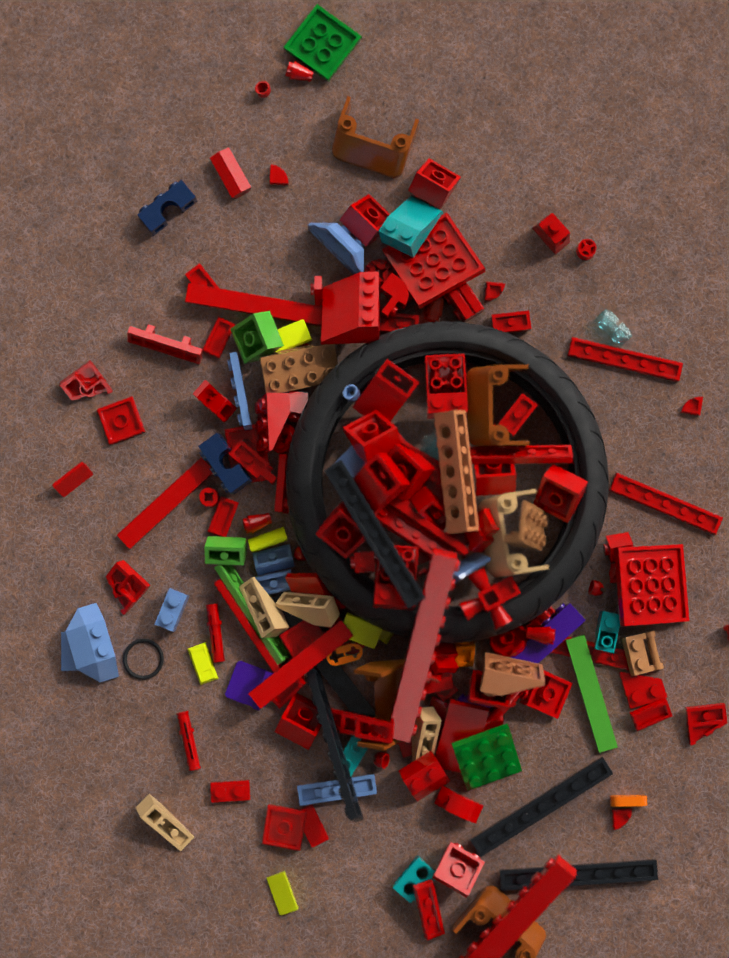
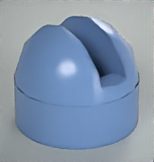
(347, 393)

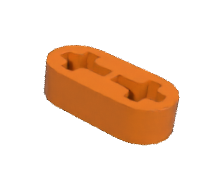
(346, 659)
(628, 800)

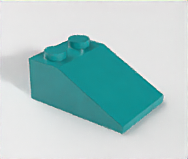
(409, 225)

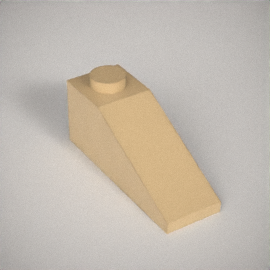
(313, 608)
(267, 617)
(427, 732)
(163, 822)

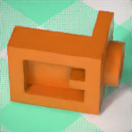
(466, 654)

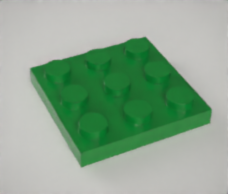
(322, 42)
(487, 757)

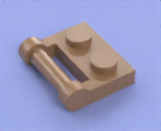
(637, 655)

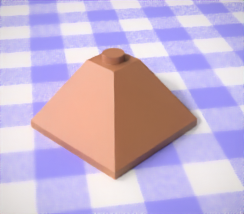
(509, 675)

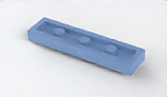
(238, 384)
(329, 790)

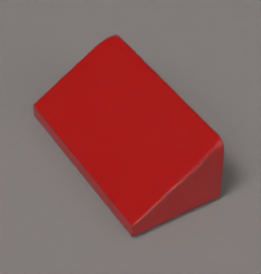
(72, 479)

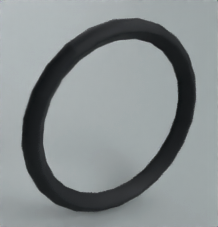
(141, 641)

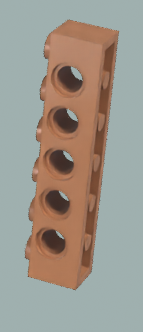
(456, 471)

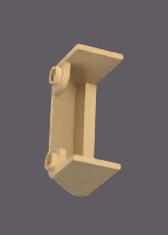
(501, 562)

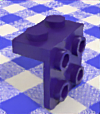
(243, 680)

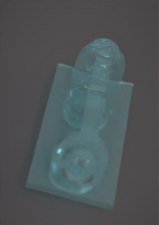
(607, 322)

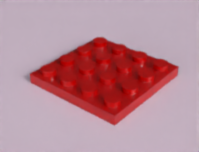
(439, 265)
(651, 584)

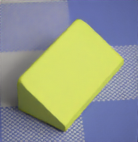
(294, 335)
(267, 539)
(362, 631)
(282, 893)

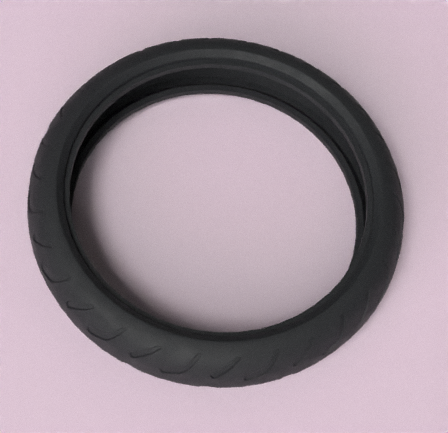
(481, 347)

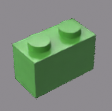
(225, 550)

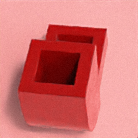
(397, 292)
(214, 401)
(458, 804)

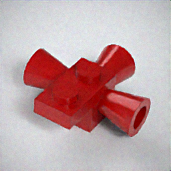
(490, 597)

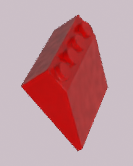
(351, 310)

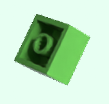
(257, 337)

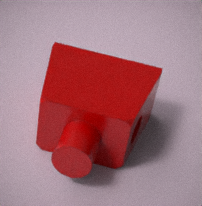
(552, 233)

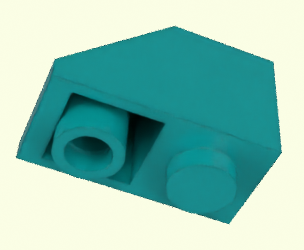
(607, 631)

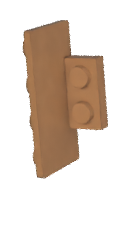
(297, 367)
(531, 528)

